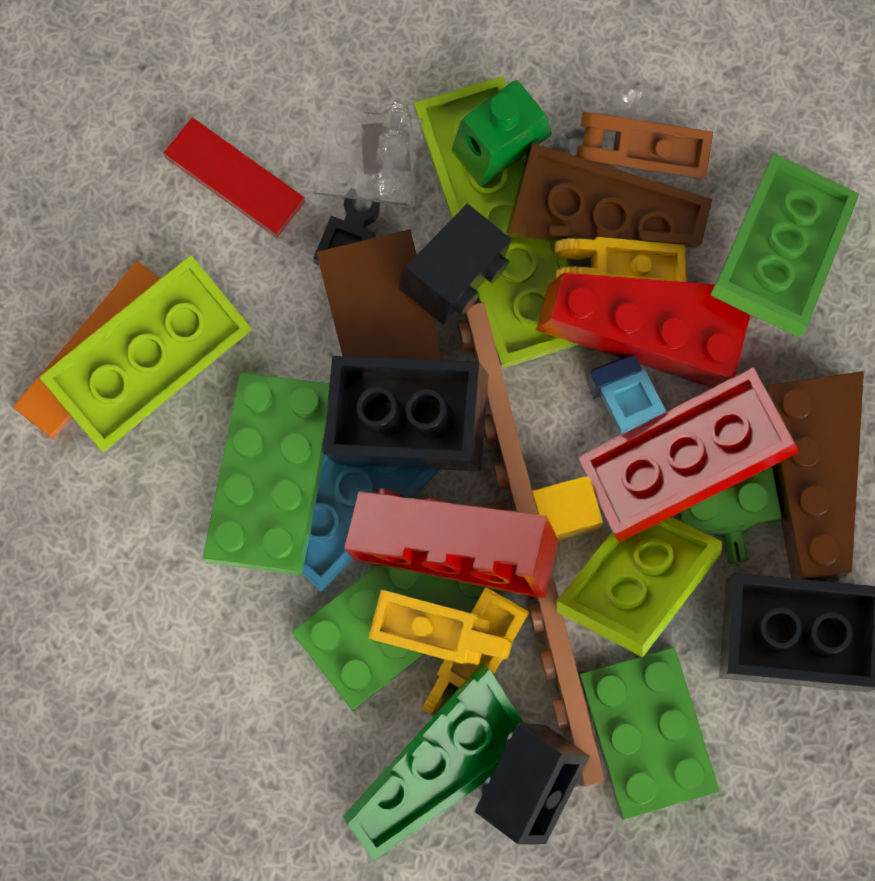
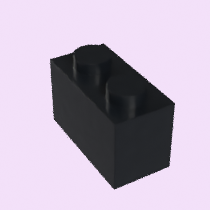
(455, 264)
(531, 783)

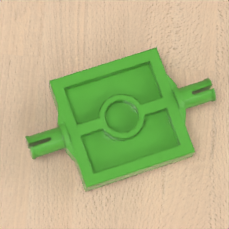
(736, 511)

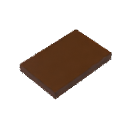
(369, 307)

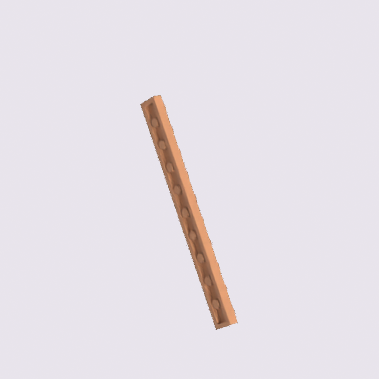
(511, 473)

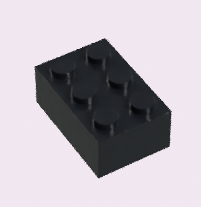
(406, 413)
(798, 632)

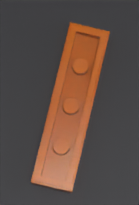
(38, 402)

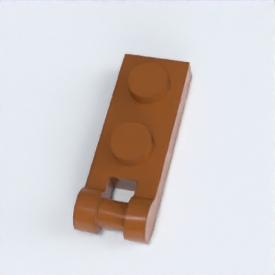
(646, 145)

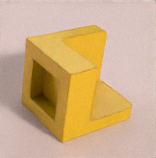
(569, 507)

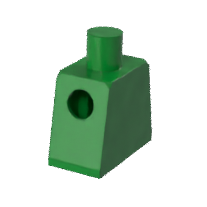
(502, 129)

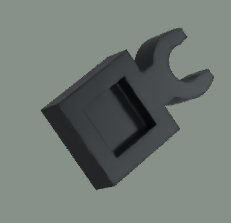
(351, 229)

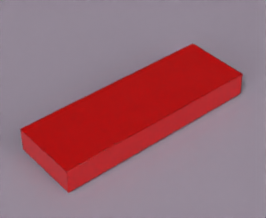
(234, 177)

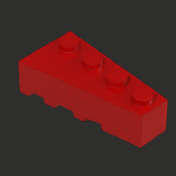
(660, 321)

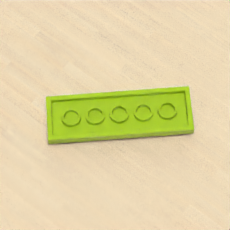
(519, 293)

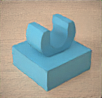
(632, 401)

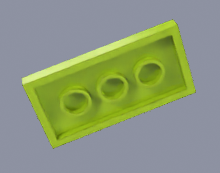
(145, 353)

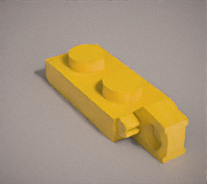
(435, 630)

